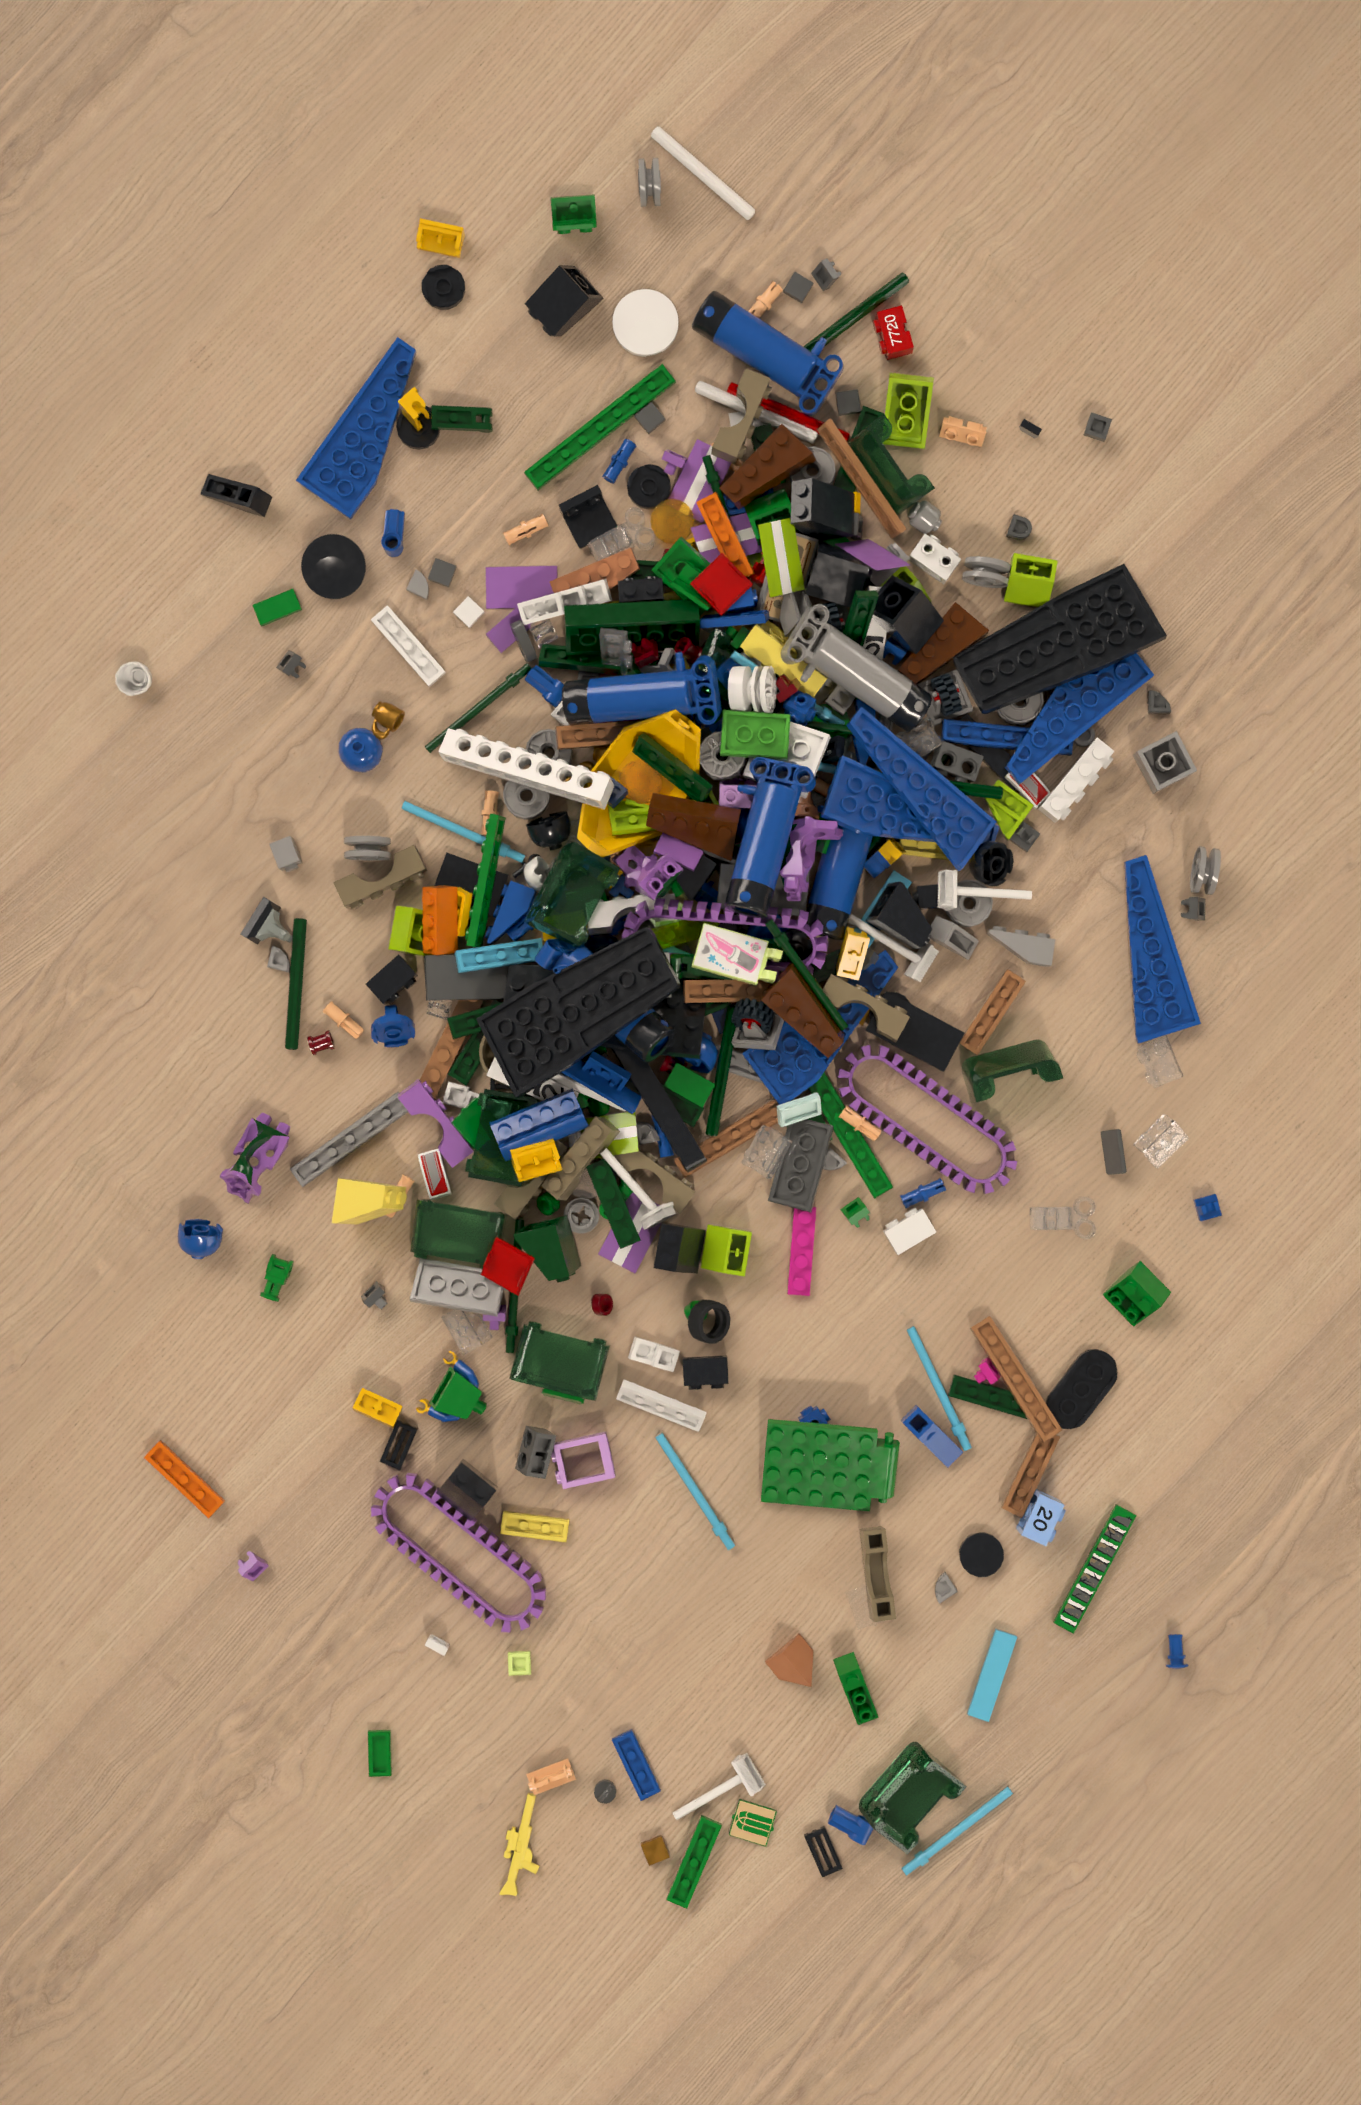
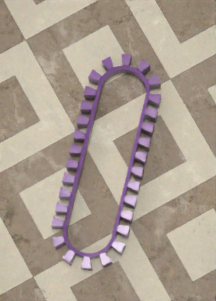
(816, 928)
(953, 1100)
(536, 1577)

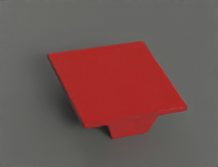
(721, 584)
(507, 1266)

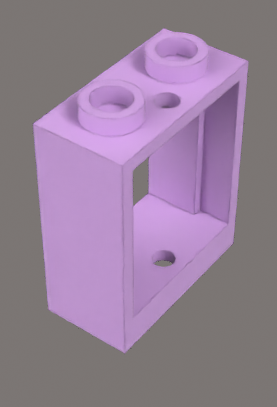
(731, 797)
(605, 1454)

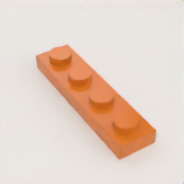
(724, 532)
(184, 1479)

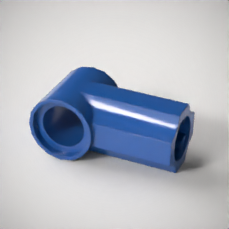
(393, 531)
(546, 685)
(855, 1826)

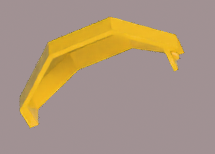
(673, 733)

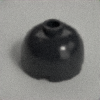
(550, 831)
(991, 863)

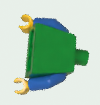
(456, 1394)

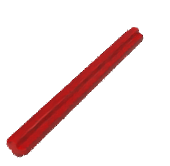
(789, 413)

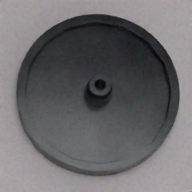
(333, 566)

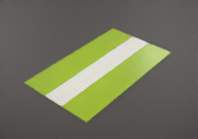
(781, 557)
(627, 1139)

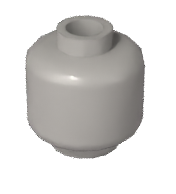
(925, 517)

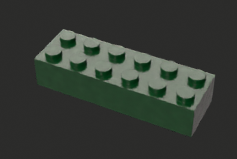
(655, 620)

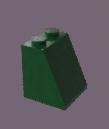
(551, 1246)

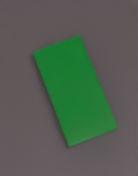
(277, 607)
(379, 1753)

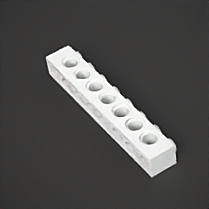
(595, 795)

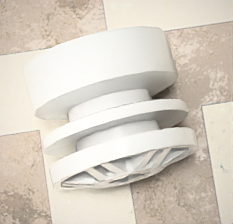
(752, 689)

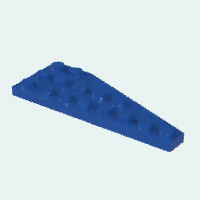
(353, 452)
(1074, 710)
(871, 806)
(798, 1063)

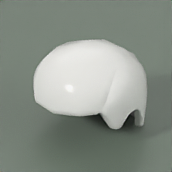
(133, 678)
(534, 872)

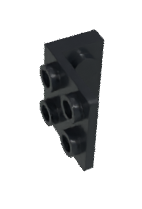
(587, 516)

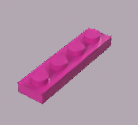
(801, 1252)

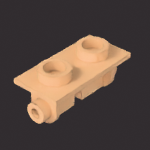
(971, 434)
(550, 1776)

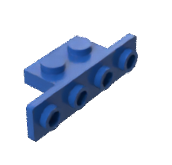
(606, 1080)

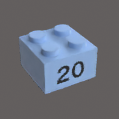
(1041, 1518)

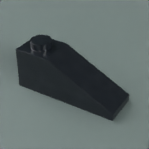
(237, 495)

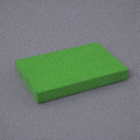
(755, 735)

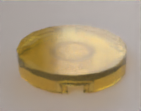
(672, 520)
(640, 781)

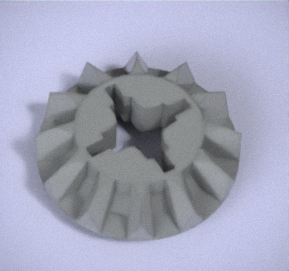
(590, 1210)

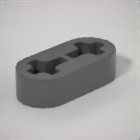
(523, 641)

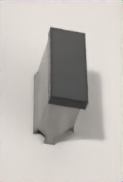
(1030, 429)

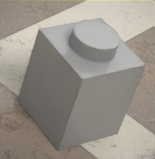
(286, 854)

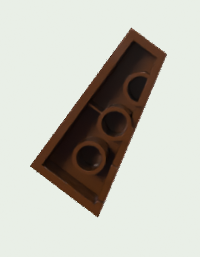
(770, 464)
(953, 636)
(696, 823)
(803, 1011)

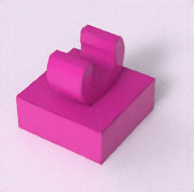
(987, 1371)

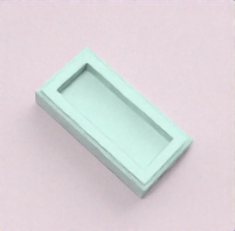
(799, 1109)

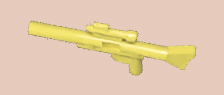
(519, 1844)

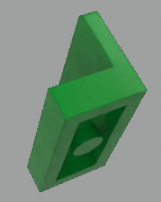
(683, 581)
(689, 1085)

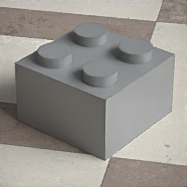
(1164, 762)

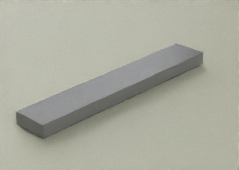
(349, 1140)

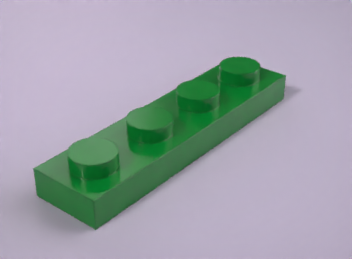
(694, 1861)

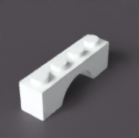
(609, 912)

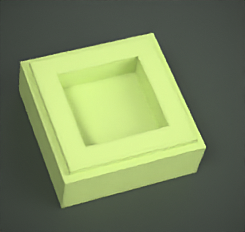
(519, 1663)

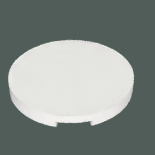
(645, 322)

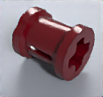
(688, 649)
(321, 1042)
(669, 1063)

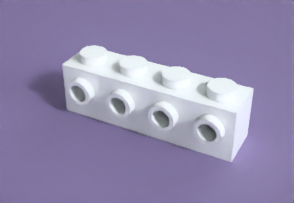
(1072, 785)

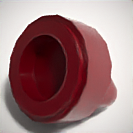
(602, 1304)

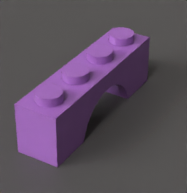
(418, 1100)

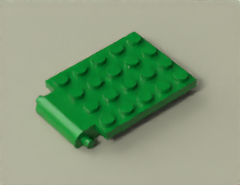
(828, 1465)

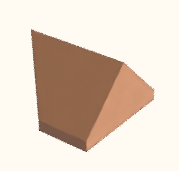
(793, 1662)

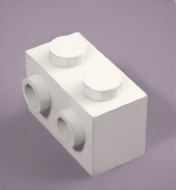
(935, 558)
(909, 1230)

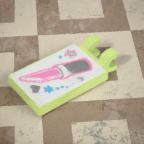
(734, 955)

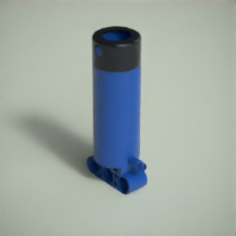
(767, 349)
(644, 695)
(765, 835)
(837, 882)
(645, 1036)

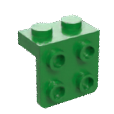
(573, 213)

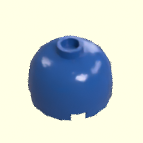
(360, 750)
(707, 1056)
(199, 1238)

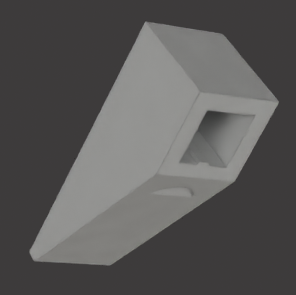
(1030, 949)

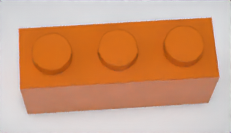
(440, 920)

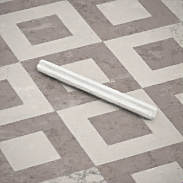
(703, 173)
(767, 416)

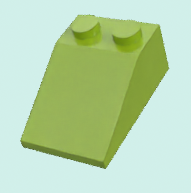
(908, 409)

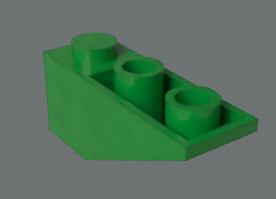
(855, 1688)

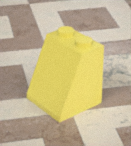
(365, 1200)

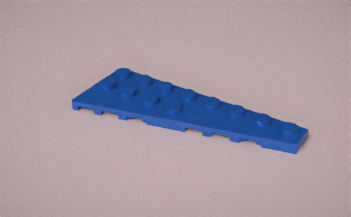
(941, 807)
(1158, 978)

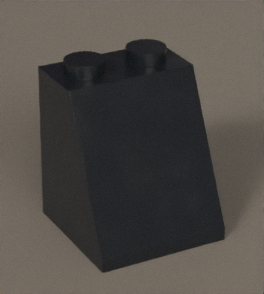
(563, 300)
(822, 510)
(836, 575)
(906, 614)
(691, 882)
(900, 917)
(679, 1248)
(467, 1490)

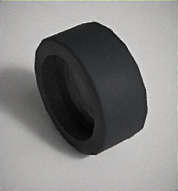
(721, 1325)

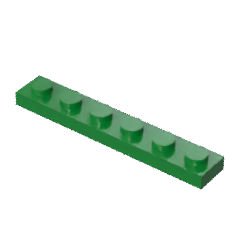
(484, 888)

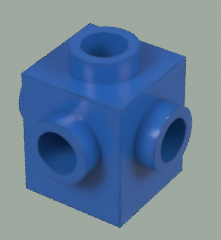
(801, 708)
(814, 1413)

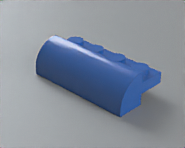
(539, 1122)

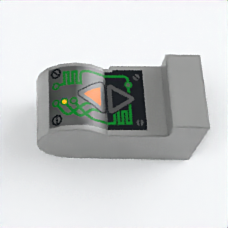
(662, 664)

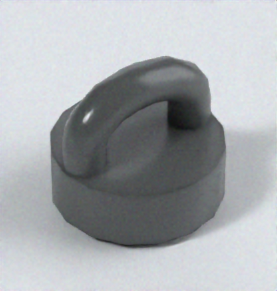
(605, 1791)

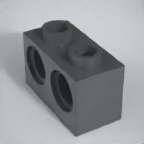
(957, 758)
(535, 1452)

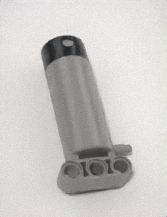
(855, 670)

